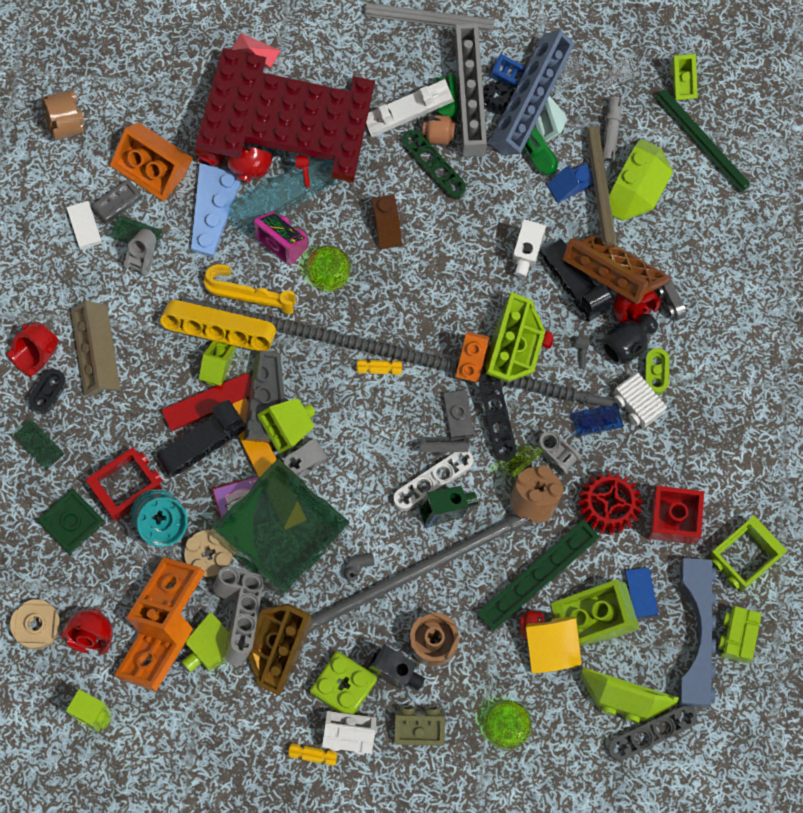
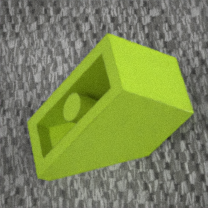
(216, 363)

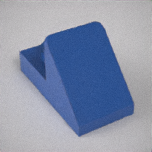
(571, 182)

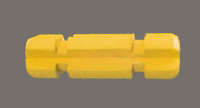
(379, 366)
(312, 754)

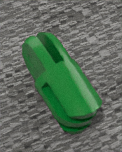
(450, 109)
(540, 153)

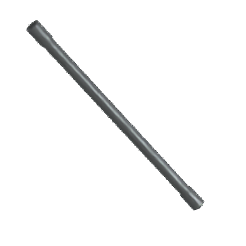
(510, 524)

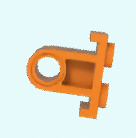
(472, 356)

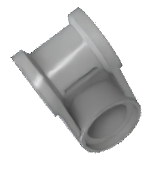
(141, 251)
(559, 453)
(307, 458)

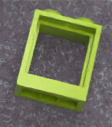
(763, 538)

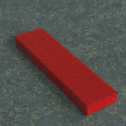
(202, 404)

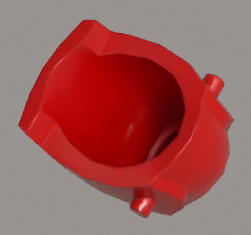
(32, 348)

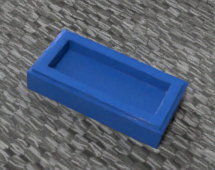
(641, 592)

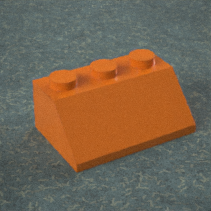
(150, 160)

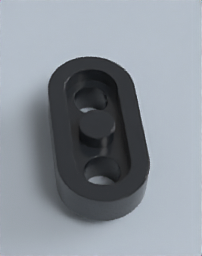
(45, 391)

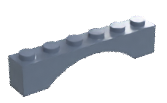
(696, 583)

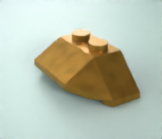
(278, 645)

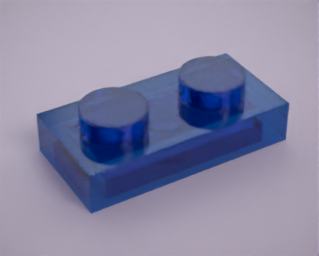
(597, 420)

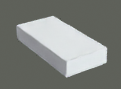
(84, 225)

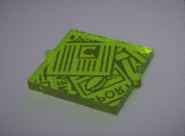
(522, 460)

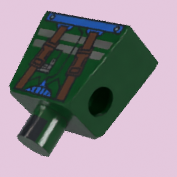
(446, 505)

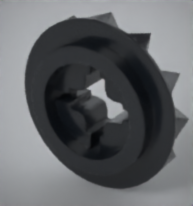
(493, 104)

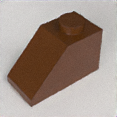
(386, 221)

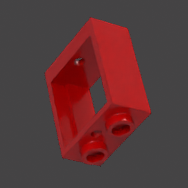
(123, 509)

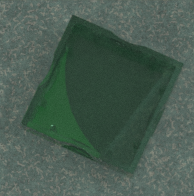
(280, 528)

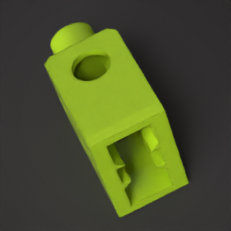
(287, 423)
(207, 645)

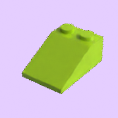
(600, 612)

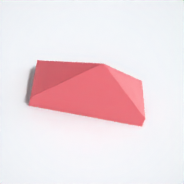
(250, 45)

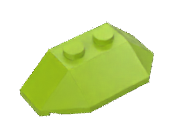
(640, 181)
(515, 340)
(625, 698)

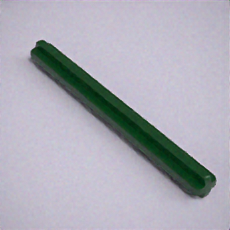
(703, 140)

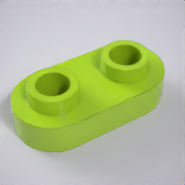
(657, 372)

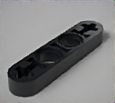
(499, 416)

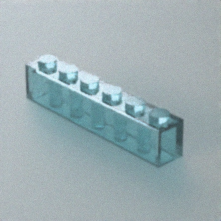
(283, 193)

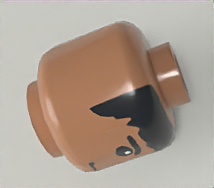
(439, 129)

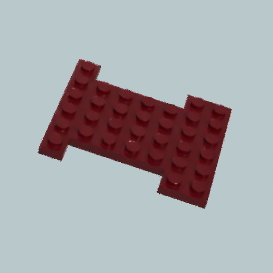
(283, 114)

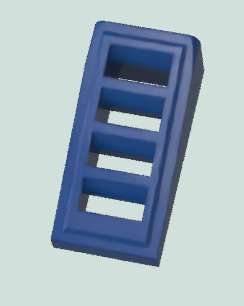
(507, 63)

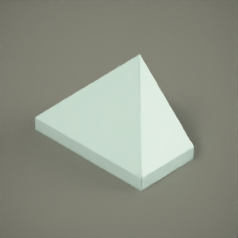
(551, 120)

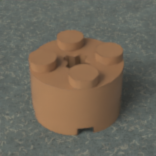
(62, 115)
(536, 494)
(427, 627)

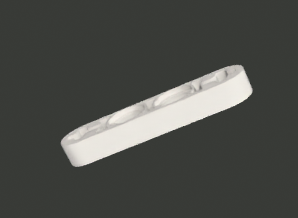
(431, 477)

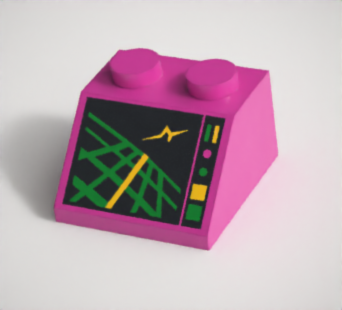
(280, 237)

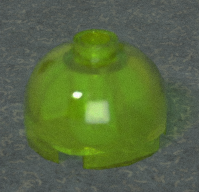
(328, 268)
(507, 724)

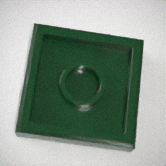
(71, 521)

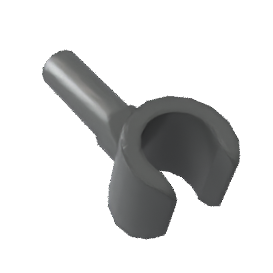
(582, 343)

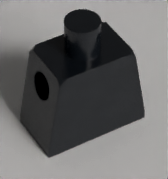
(385, 664)

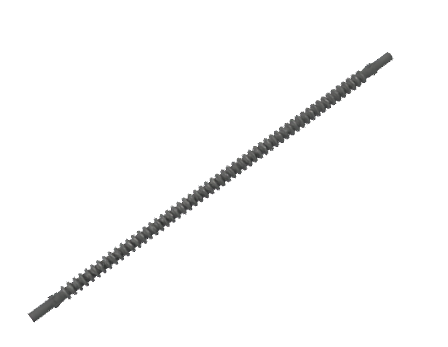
(584, 397)

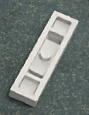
(409, 108)

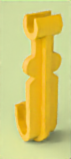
(246, 293)

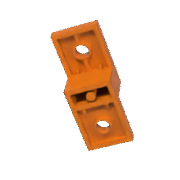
(159, 623)

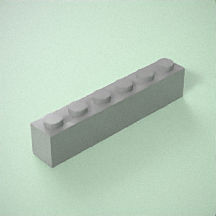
(470, 90)

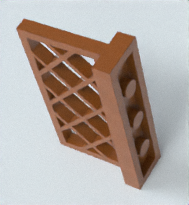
(607, 270)

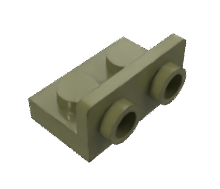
(419, 726)

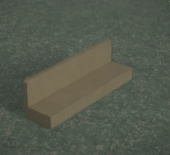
(95, 348)

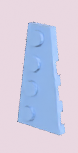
(214, 195)

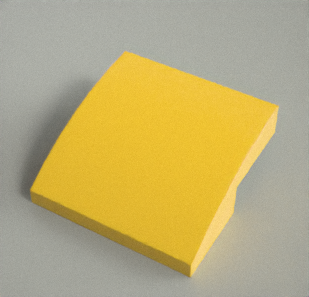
(554, 645)

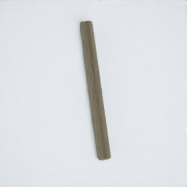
(601, 186)

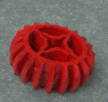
(618, 504)

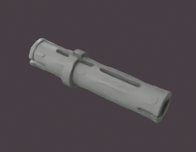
(612, 120)

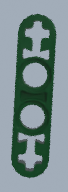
(436, 163)

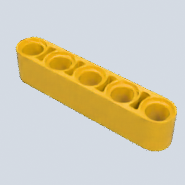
(218, 325)

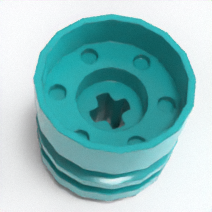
(166, 528)

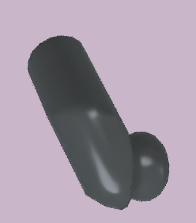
(356, 564)

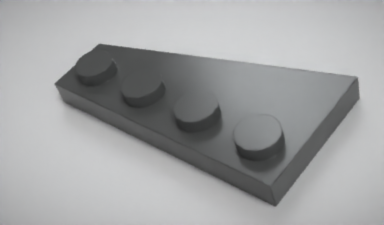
(265, 391)

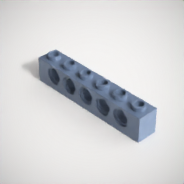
(532, 93)

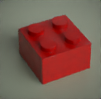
(676, 515)

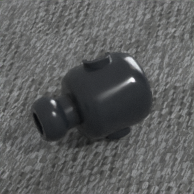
(629, 338)

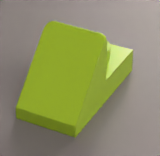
(684, 75)

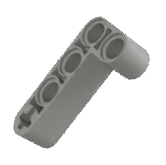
(243, 598)

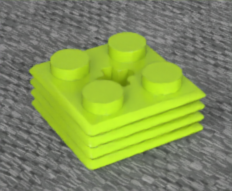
(340, 669)

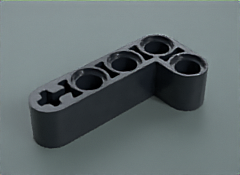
(587, 297)
(202, 440)

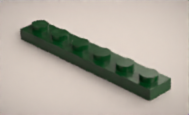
(538, 576)

